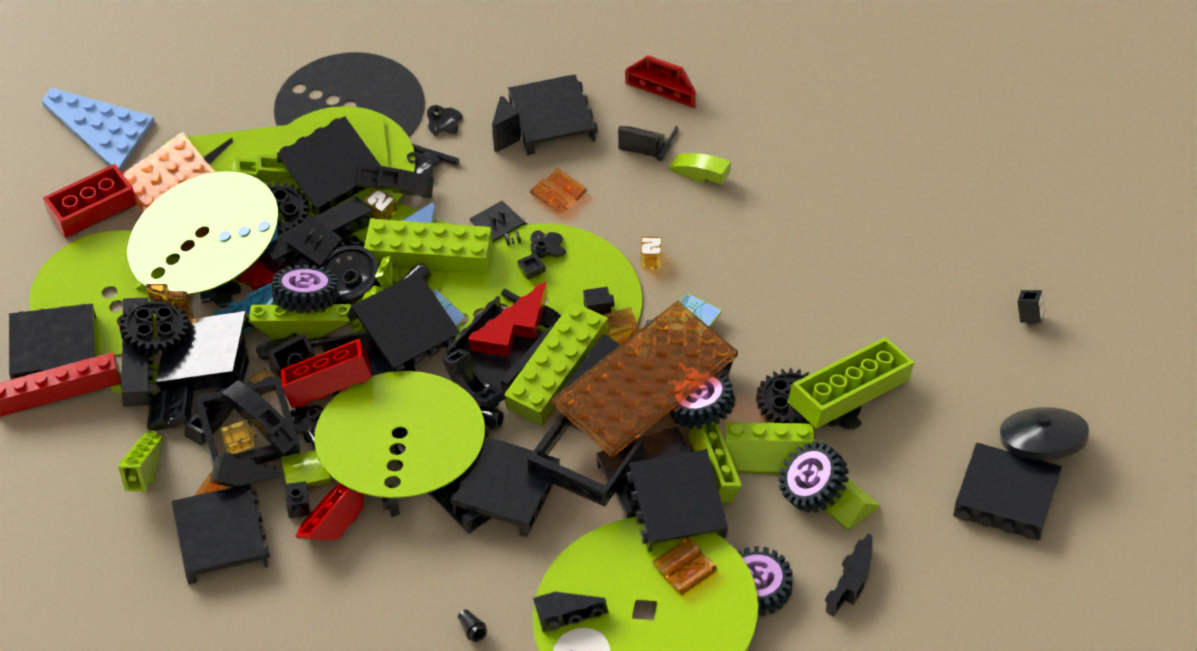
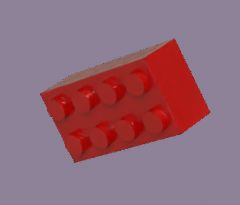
(89, 200)
(326, 374)

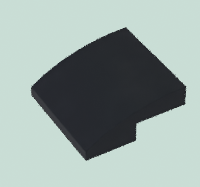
(170, 408)

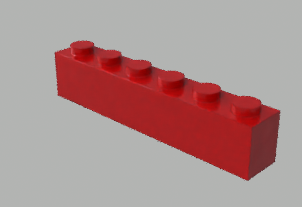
(59, 383)

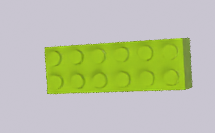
(433, 244)
(555, 362)
(850, 382)

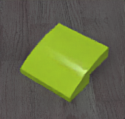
(306, 468)

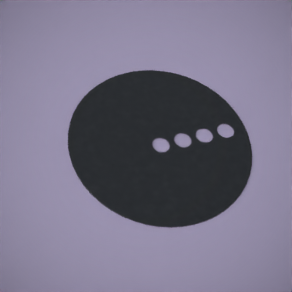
(358, 77)

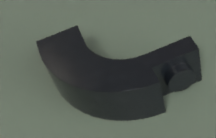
(464, 373)

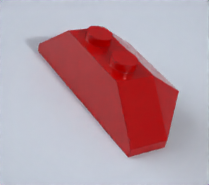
(662, 80)
(332, 515)

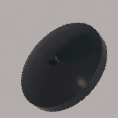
(1044, 433)

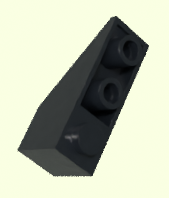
(235, 472)
(563, 609)

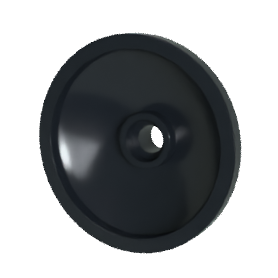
(349, 264)

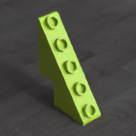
(280, 322)
(141, 462)

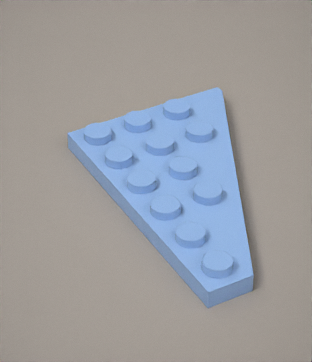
(105, 128)

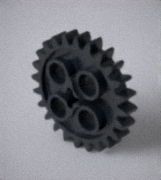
(292, 206)
(170, 323)
(774, 395)

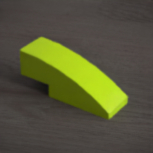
(262, 167)
(701, 167)

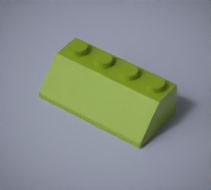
(765, 446)

